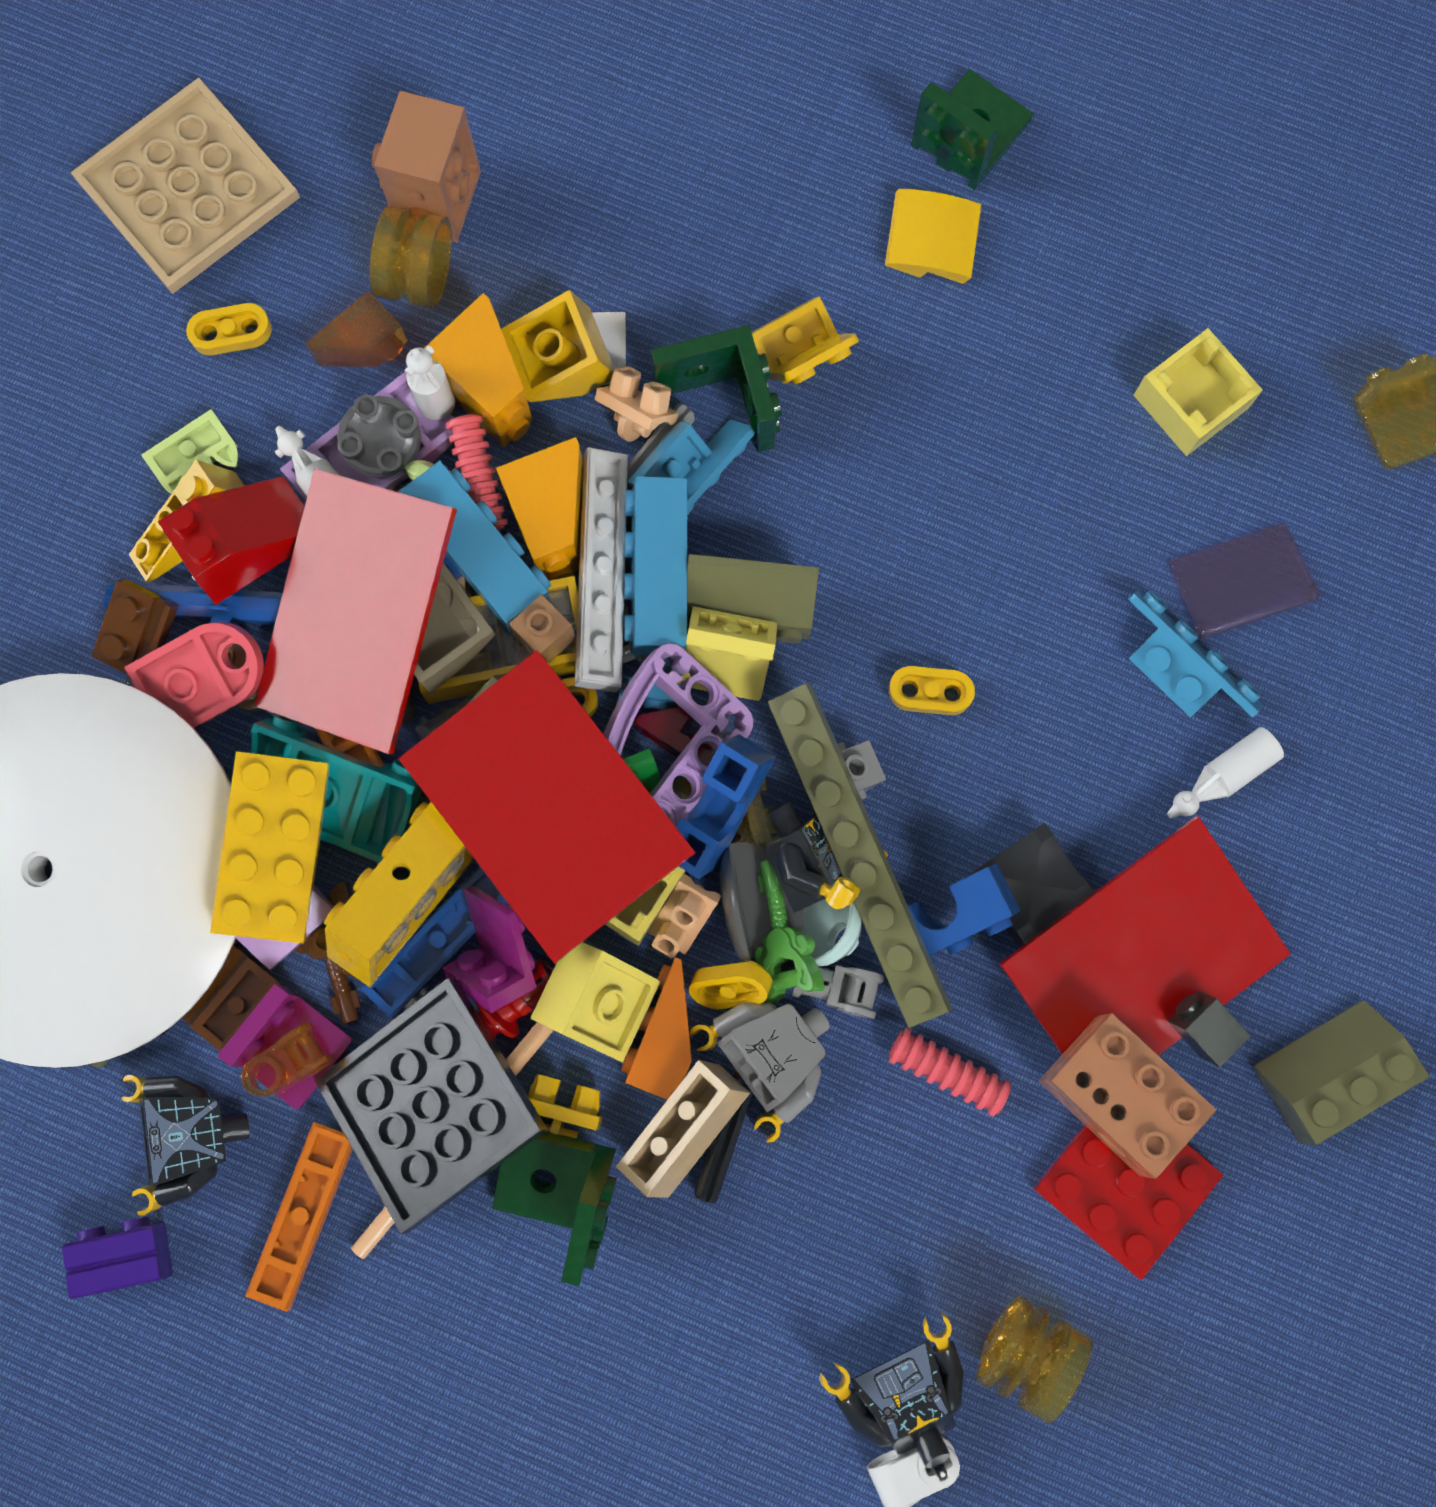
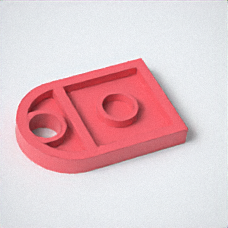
(196, 673)

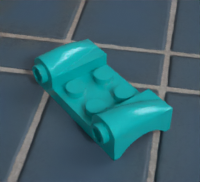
(362, 800)

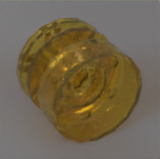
(1043, 1363)

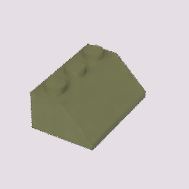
(756, 591)
(1339, 1073)

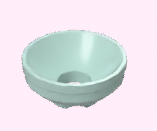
(824, 924)

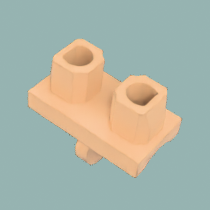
(635, 410)
(682, 917)

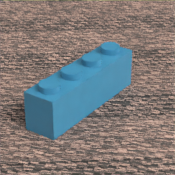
(478, 549)
(657, 564)

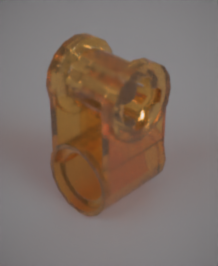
(288, 1061)

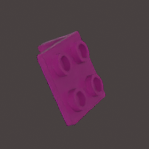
(502, 964)
(272, 1019)

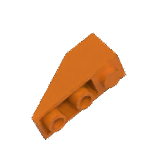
(666, 1045)

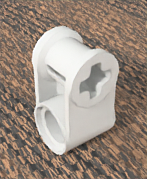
(904, 1479)

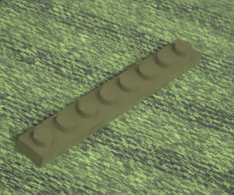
(860, 855)

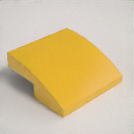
(933, 234)

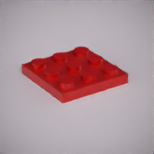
(1120, 1210)

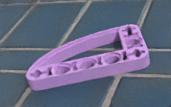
(711, 718)

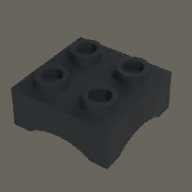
(1040, 881)

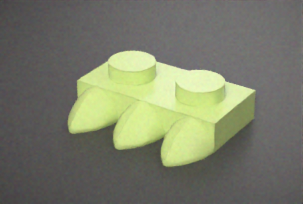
(200, 440)

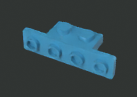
(687, 456)
(1182, 666)

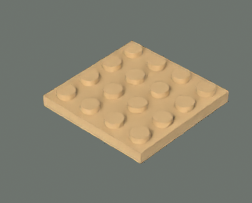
(185, 185)

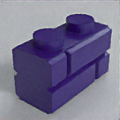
(118, 1259)

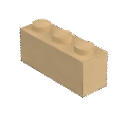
(682, 1129)

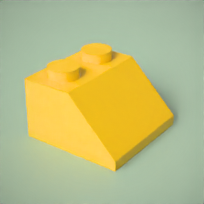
(558, 350)

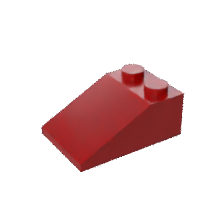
(235, 534)

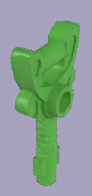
(785, 944)

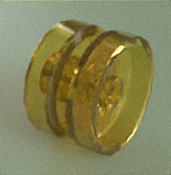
(410, 256)

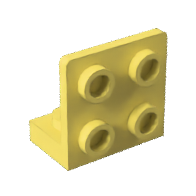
(731, 650)

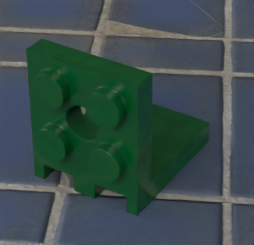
(968, 126)
(718, 359)
(574, 1201)

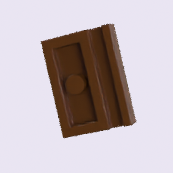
(133, 625)
(230, 998)

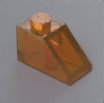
(359, 336)

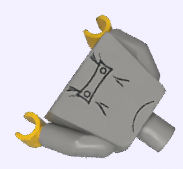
(773, 1054)

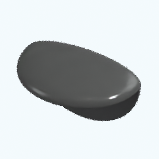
(743, 903)

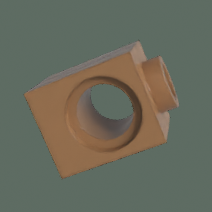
(542, 629)

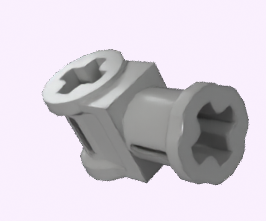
(844, 990)

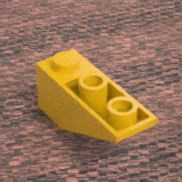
(153, 551)

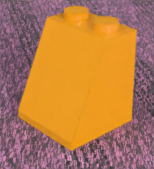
(483, 372)
(547, 505)

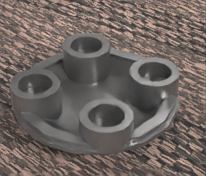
(379, 435)

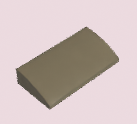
(452, 635)

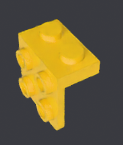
(801, 342)

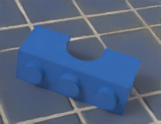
(731, 787)
(982, 904)

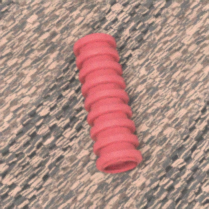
(474, 462)
(950, 1072)

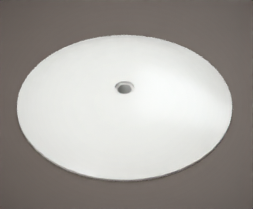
(135, 842)

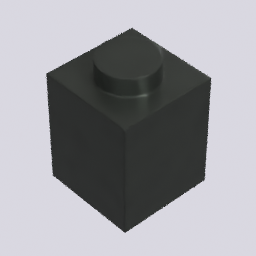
(1208, 1028)

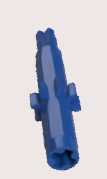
(194, 603)

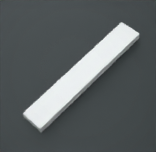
(601, 571)

